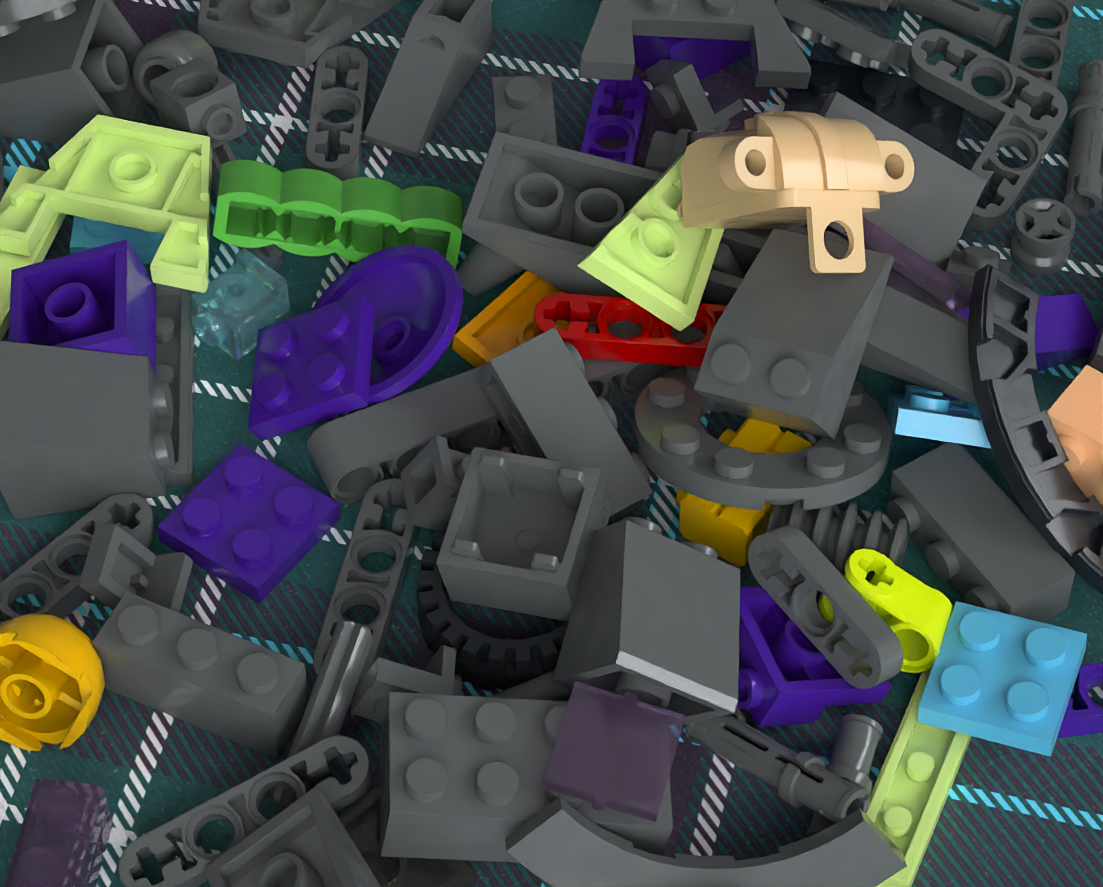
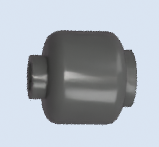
(166, 54)

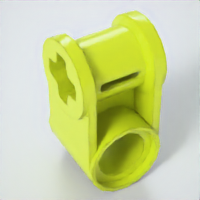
(904, 603)

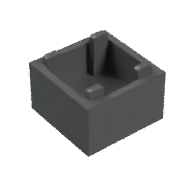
(522, 532)

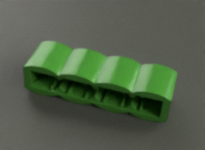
(321, 215)

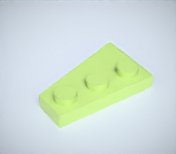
(655, 257)

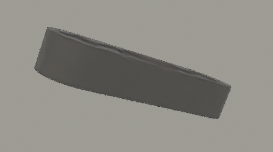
(329, 97)
(792, 573)

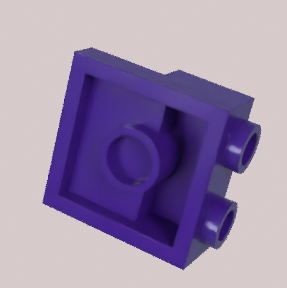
(783, 672)

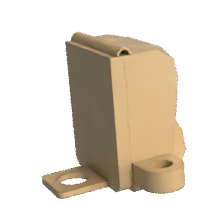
(792, 174)

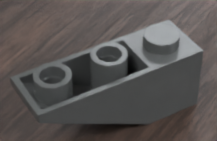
(429, 72)

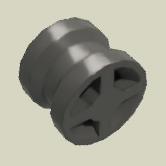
(1042, 236)

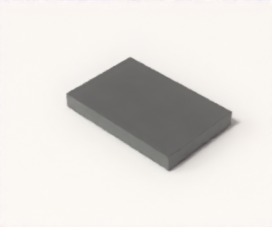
(935, 204)

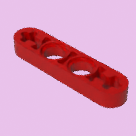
(650, 346)

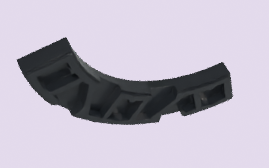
(1019, 434)

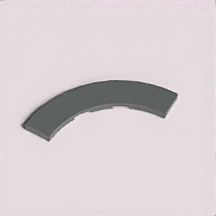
(576, 852)

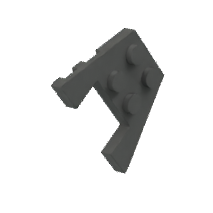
(285, 29)
(774, 50)

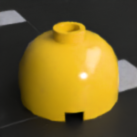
(47, 681)

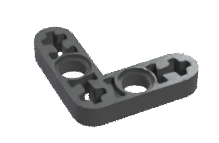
(1013, 124)

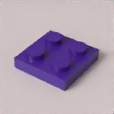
(312, 367)
(249, 522)

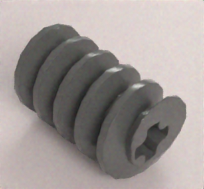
(843, 535)

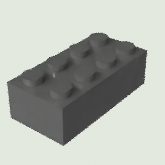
(473, 772)

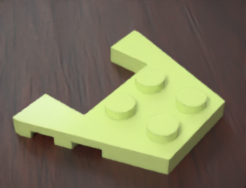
(126, 178)

